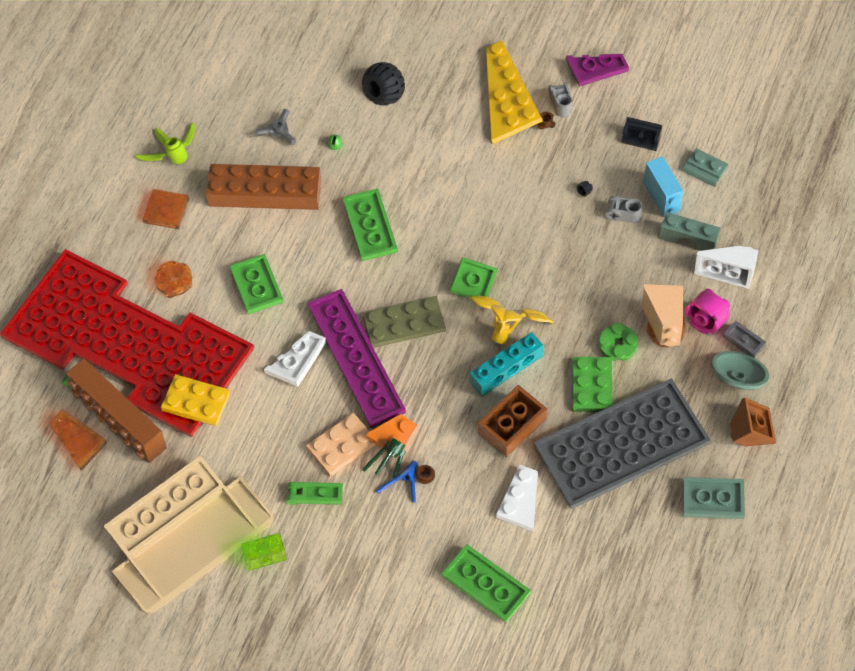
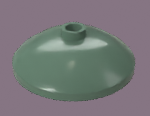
(740, 370)

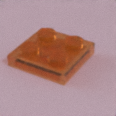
(165, 209)

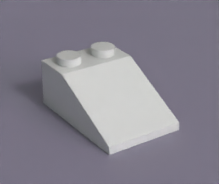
(728, 265)

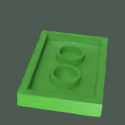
(256, 284)
(592, 384)

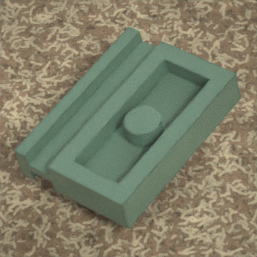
(705, 167)

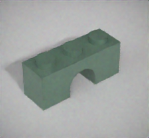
(677, 227)

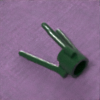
(393, 449)

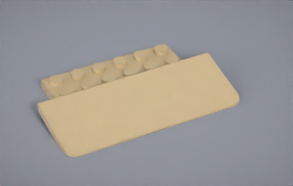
(183, 532)

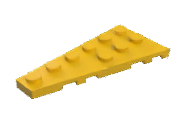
(509, 99)

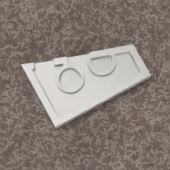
(298, 360)
(520, 499)

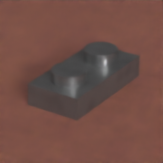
(744, 339)

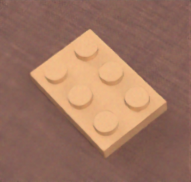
(340, 444)

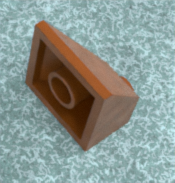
(752, 424)

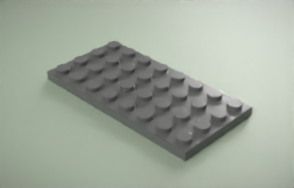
(621, 443)

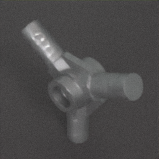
(278, 128)

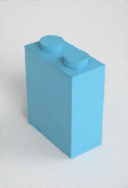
(663, 186)

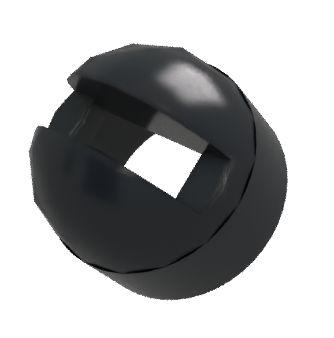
(584, 188)

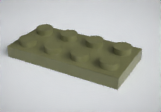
(404, 321)

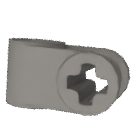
(561, 99)
(623, 209)

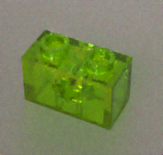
(264, 551)

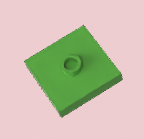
(473, 279)

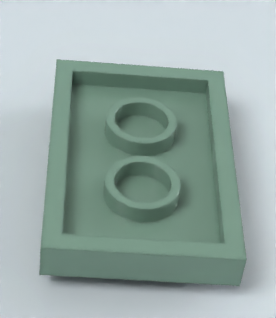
(713, 498)

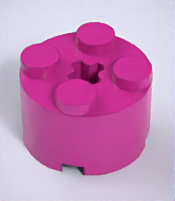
(708, 311)

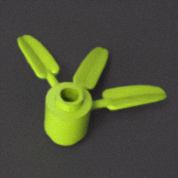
(174, 147)

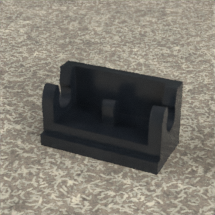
(641, 134)

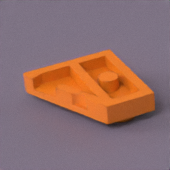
(398, 428)

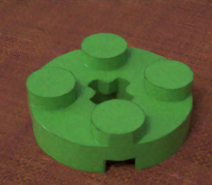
(622, 333)

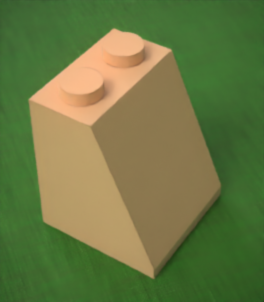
(664, 312)

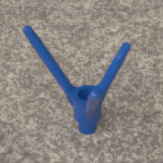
(407, 474)

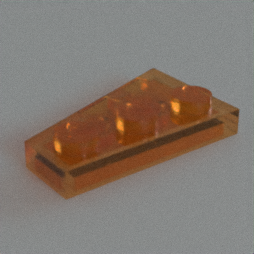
(77, 438)

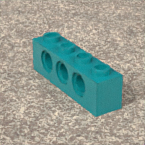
(506, 364)

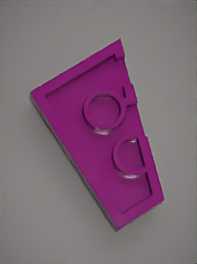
(592, 69)

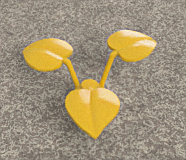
(504, 315)

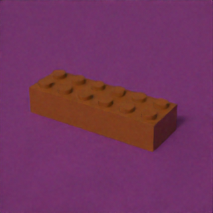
(264, 186)
(116, 411)

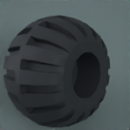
(383, 83)

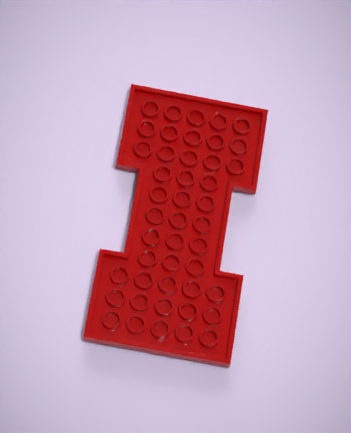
(82, 316)

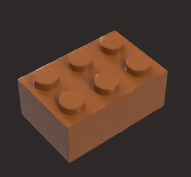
(512, 420)

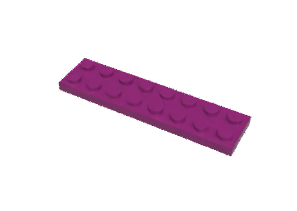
(356, 358)

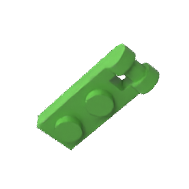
(315, 493)

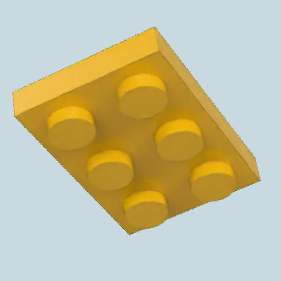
(195, 400)

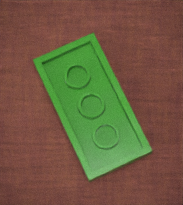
(370, 224)
(486, 583)

